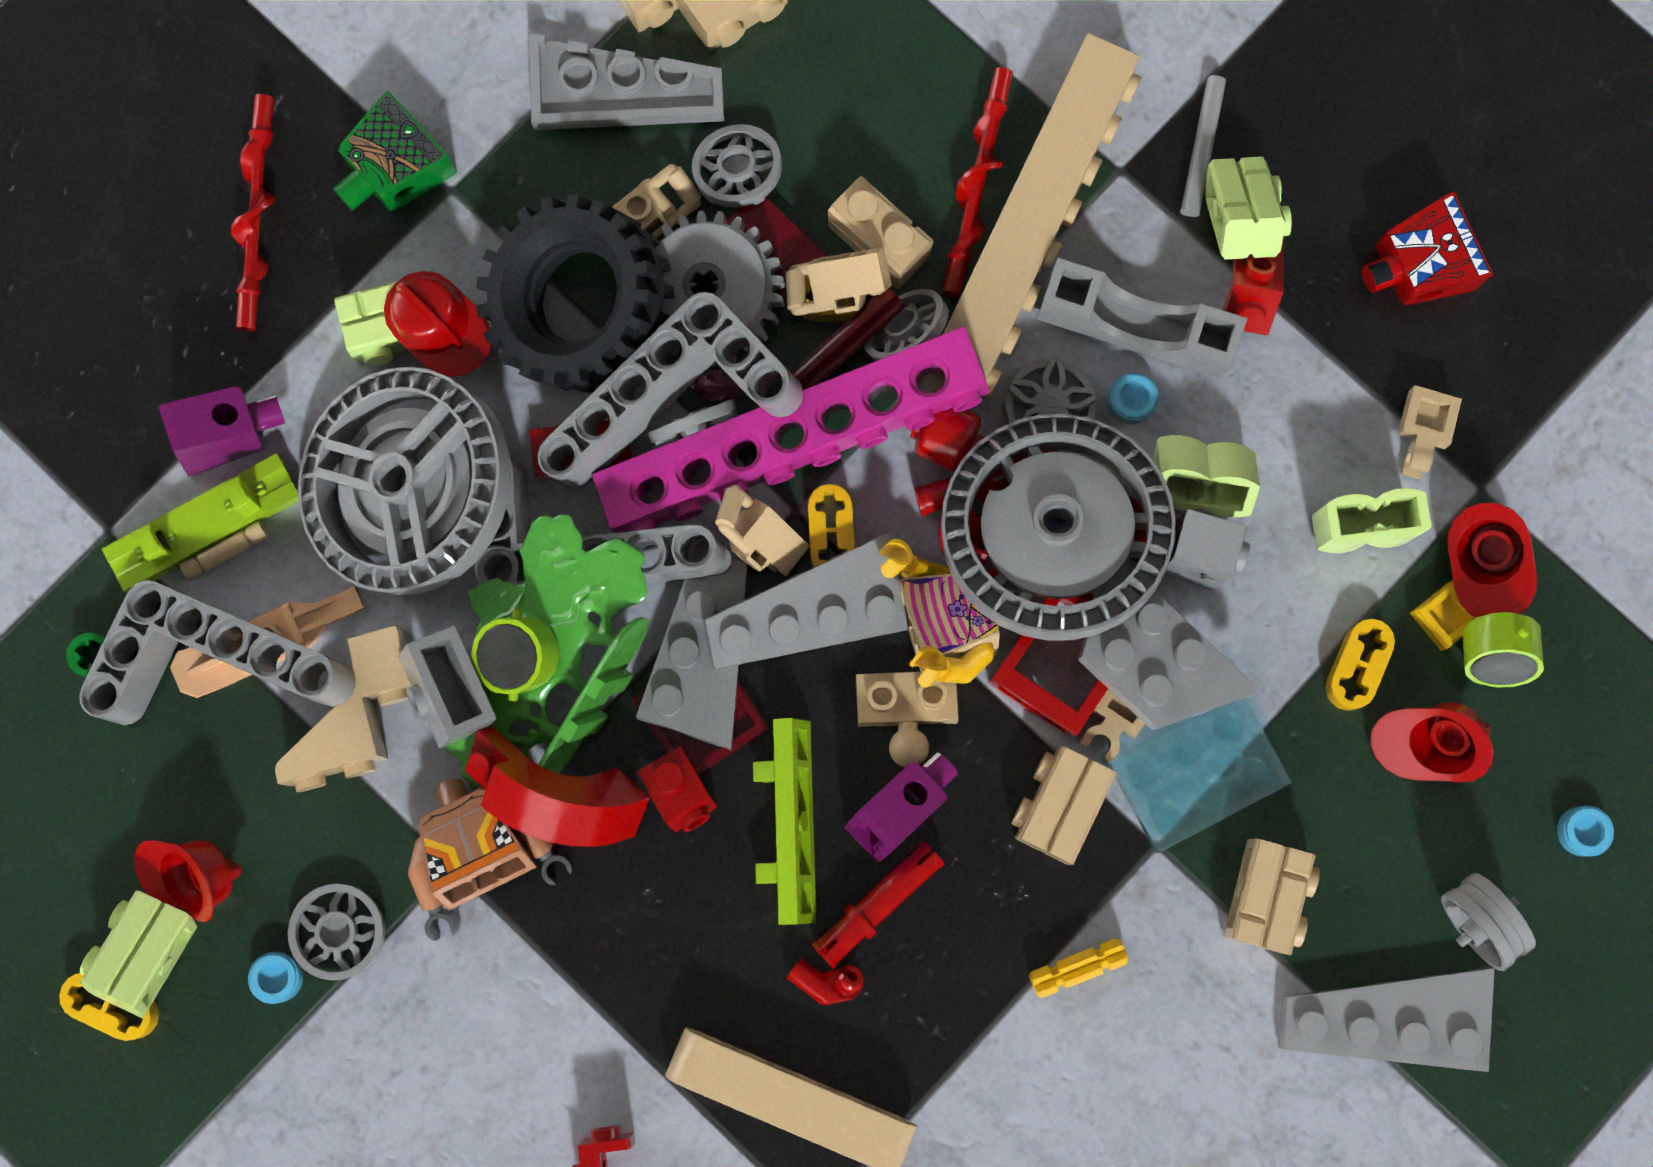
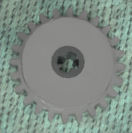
(724, 253)

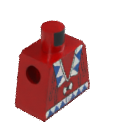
(1429, 255)

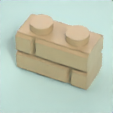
(871, 221)
(1063, 805)
(1272, 896)

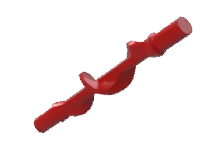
(971, 184)
(246, 227)

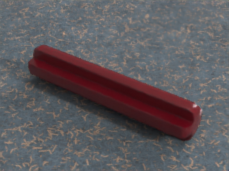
(848, 339)

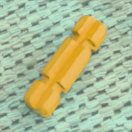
(1078, 967)

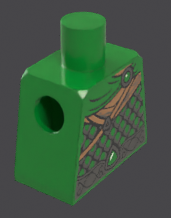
(391, 158)

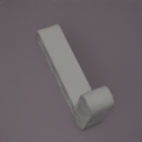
(663, 386)
(672, 543)
(219, 631)

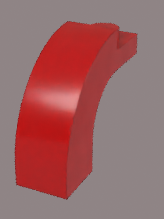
(550, 804)

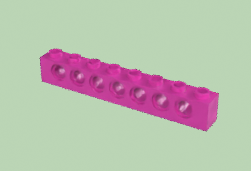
(625, 484)

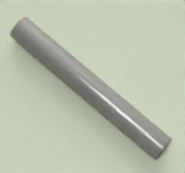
(1203, 145)

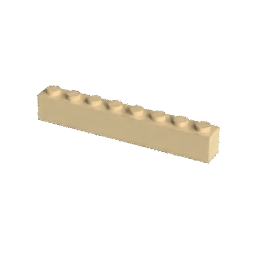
(1043, 203)

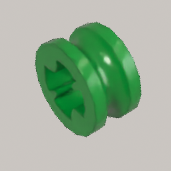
(75, 653)

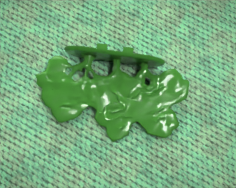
(561, 591)

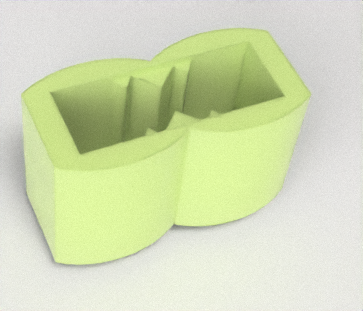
(1209, 476)
(1379, 522)

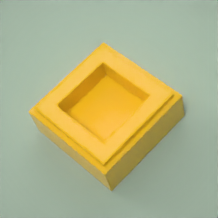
(1442, 617)

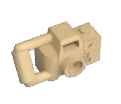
(652, 207)
(835, 279)
(758, 533)

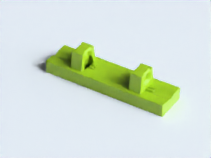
(203, 522)
(794, 821)

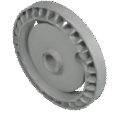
(1065, 489)
(446, 494)

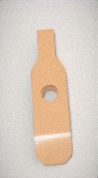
(299, 622)

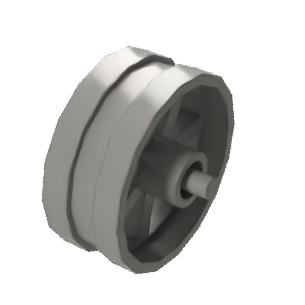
(1488, 921)

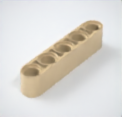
(790, 1100)

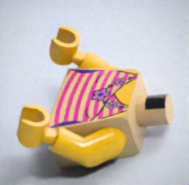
(945, 628)

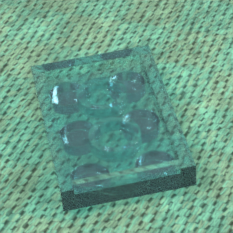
(1199, 774)

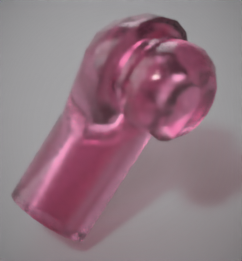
(717, 386)

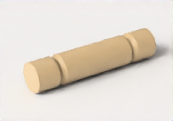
(224, 550)

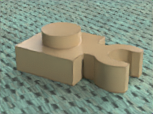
(1116, 719)

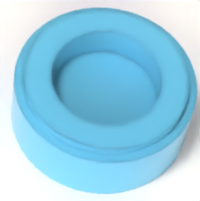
(1133, 398)
(1585, 831)
(275, 977)

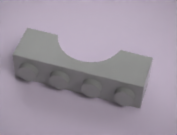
(1183, 335)

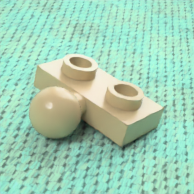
(904, 703)

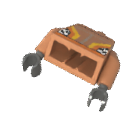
(468, 854)

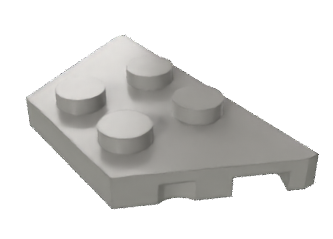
(1161, 664)

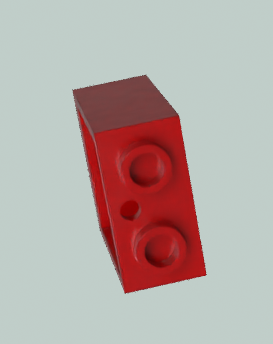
(1037, 699)

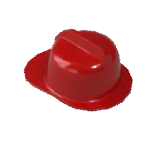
(437, 323)
(1492, 560)
(1433, 743)
(186, 875)

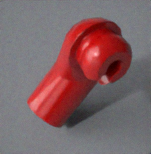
(829, 986)

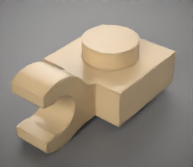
(1429, 423)

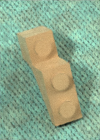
(713, 21)
(350, 733)

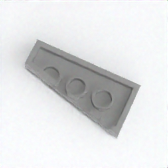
(610, 89)
(811, 610)
(683, 687)
(1411, 1021)

